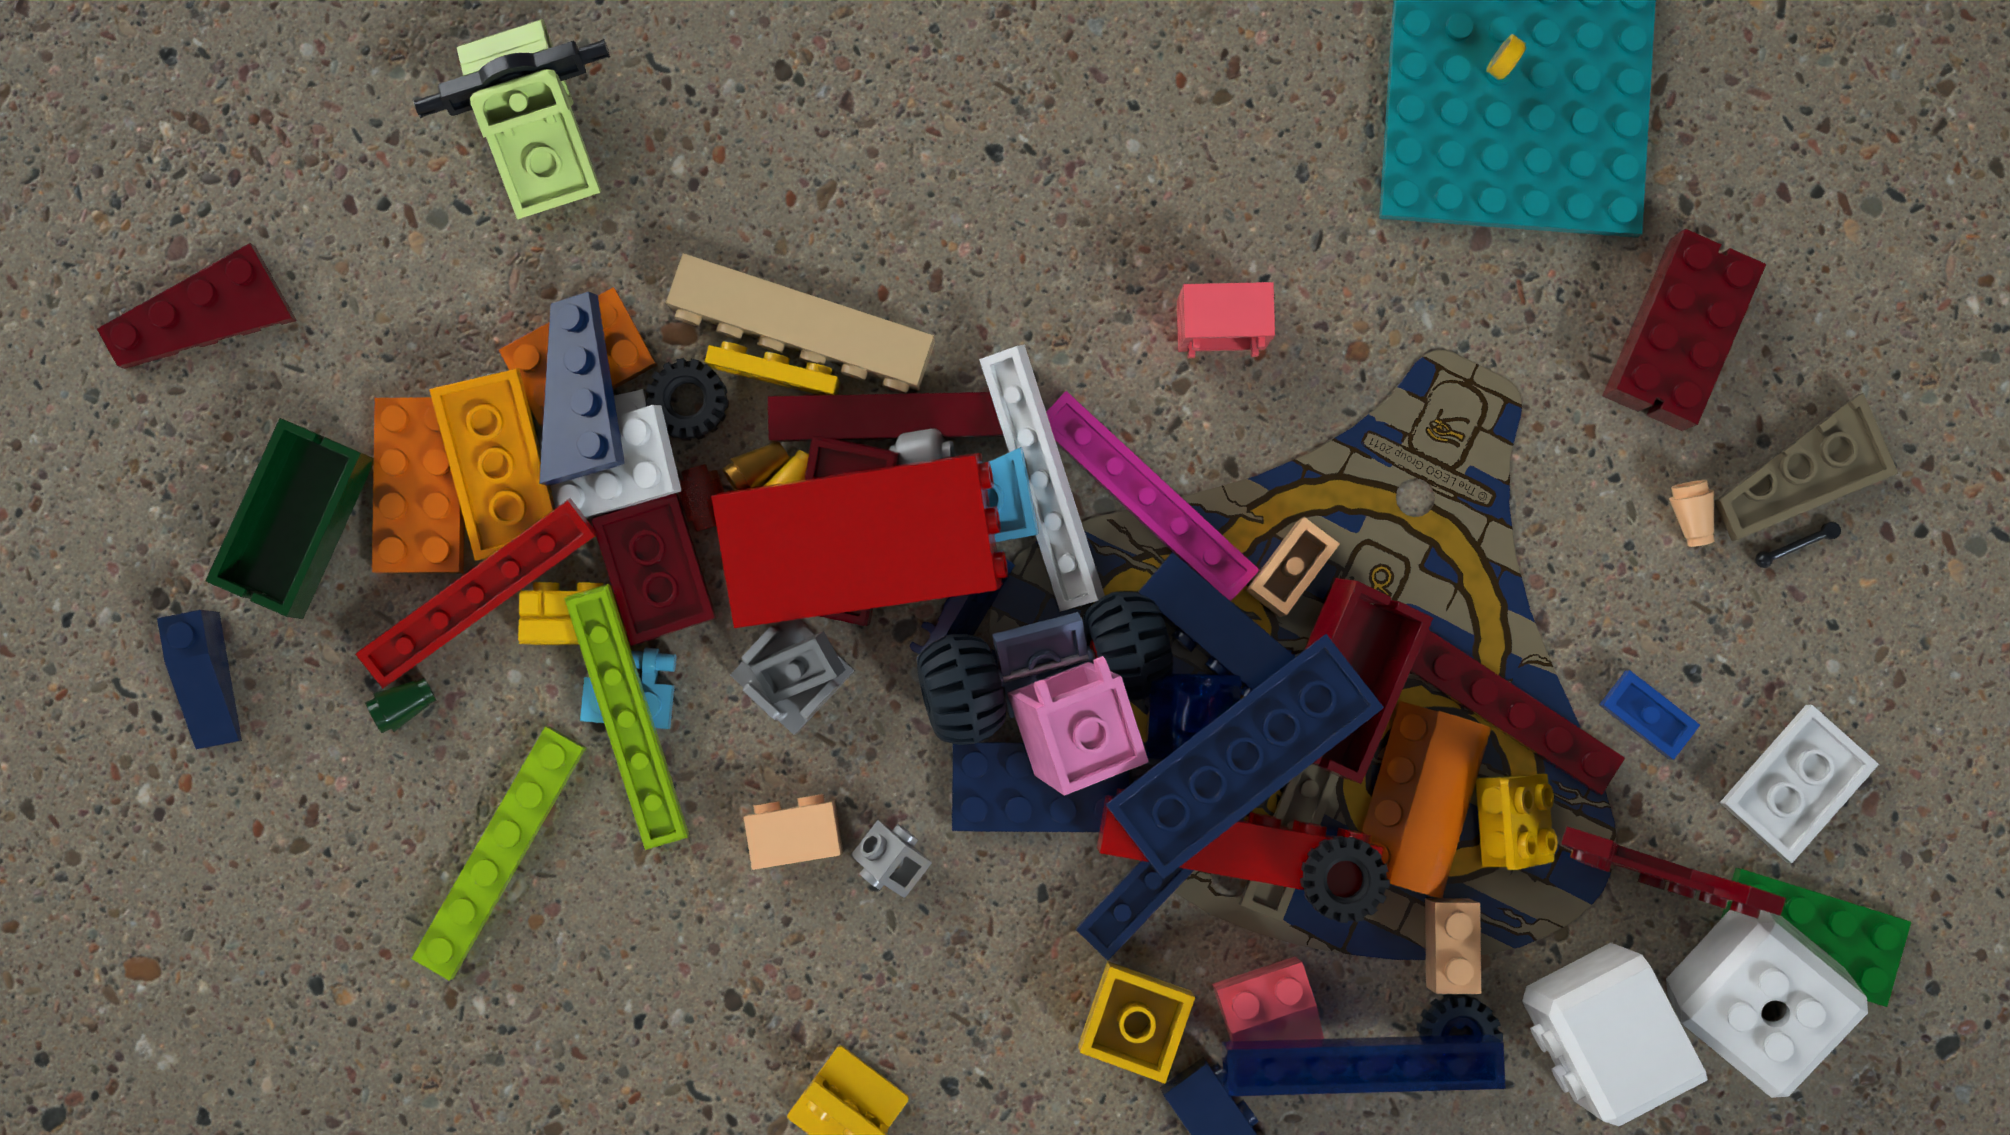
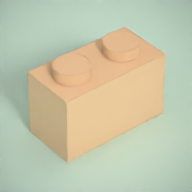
(1292, 567)
(793, 833)
(1453, 945)

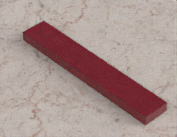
(881, 416)

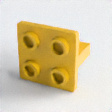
(1516, 821)
(847, 1099)

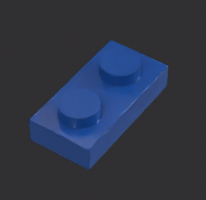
(1649, 715)

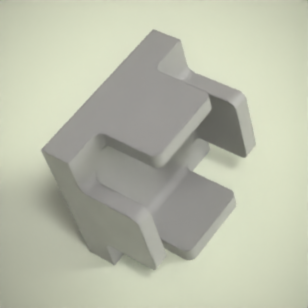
(797, 709)

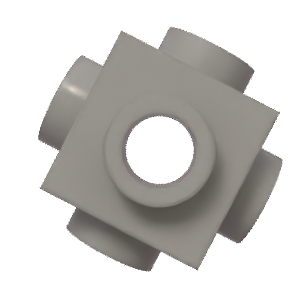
(890, 858)

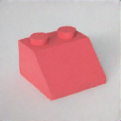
(1270, 1004)

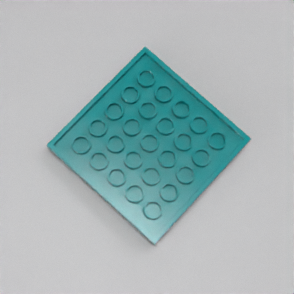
(1531, 151)

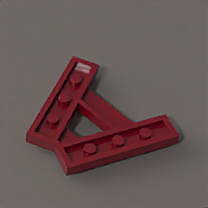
(1655, 872)

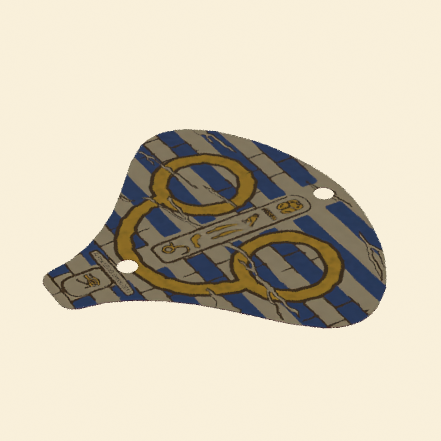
(1455, 563)

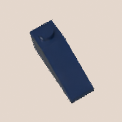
(201, 676)

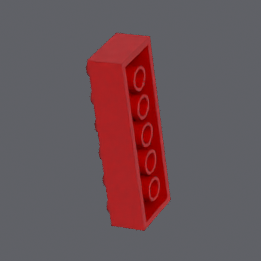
(1251, 851)

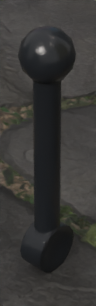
(1828, 531)

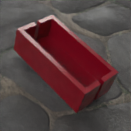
(1684, 330)
(1381, 648)

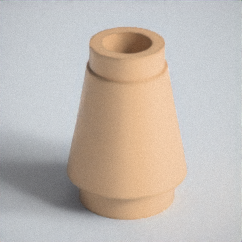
(1695, 511)

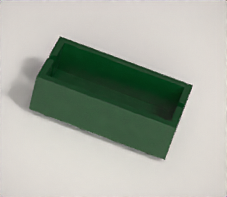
(290, 520)

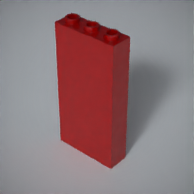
(859, 540)

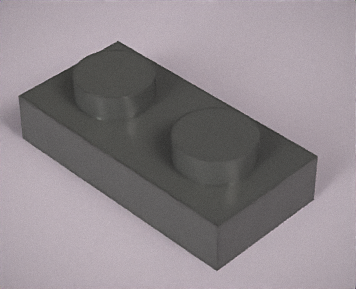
(798, 667)

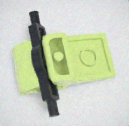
(525, 112)

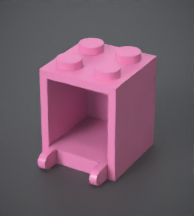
(1078, 727)

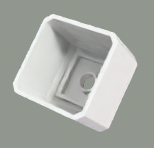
(1741, 969)
(1612, 1035)

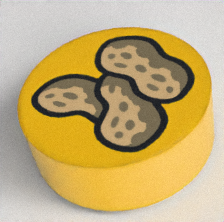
(1506, 57)

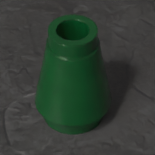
(399, 704)

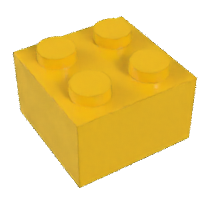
(1136, 1022)

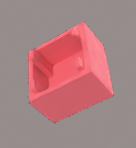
(1225, 317)

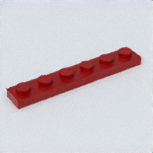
(476, 593)

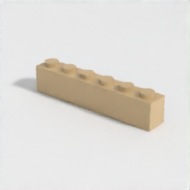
(800, 323)

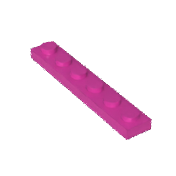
(1148, 497)

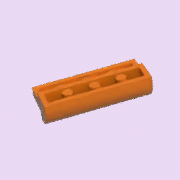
(1424, 795)

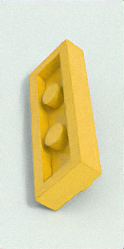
(772, 369)

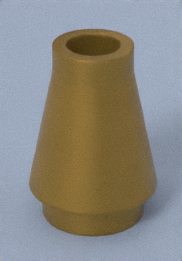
(756, 466)

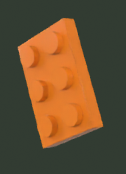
(624, 345)

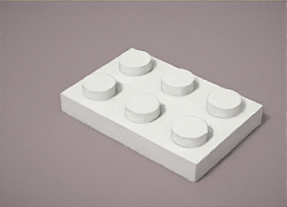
(645, 476)
(1799, 783)

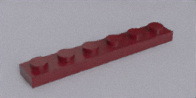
(1516, 713)

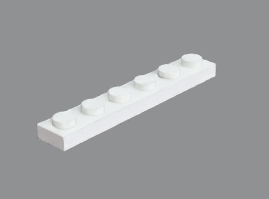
(1057, 517)

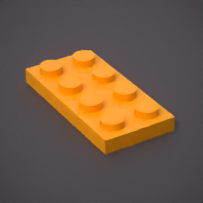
(492, 457)

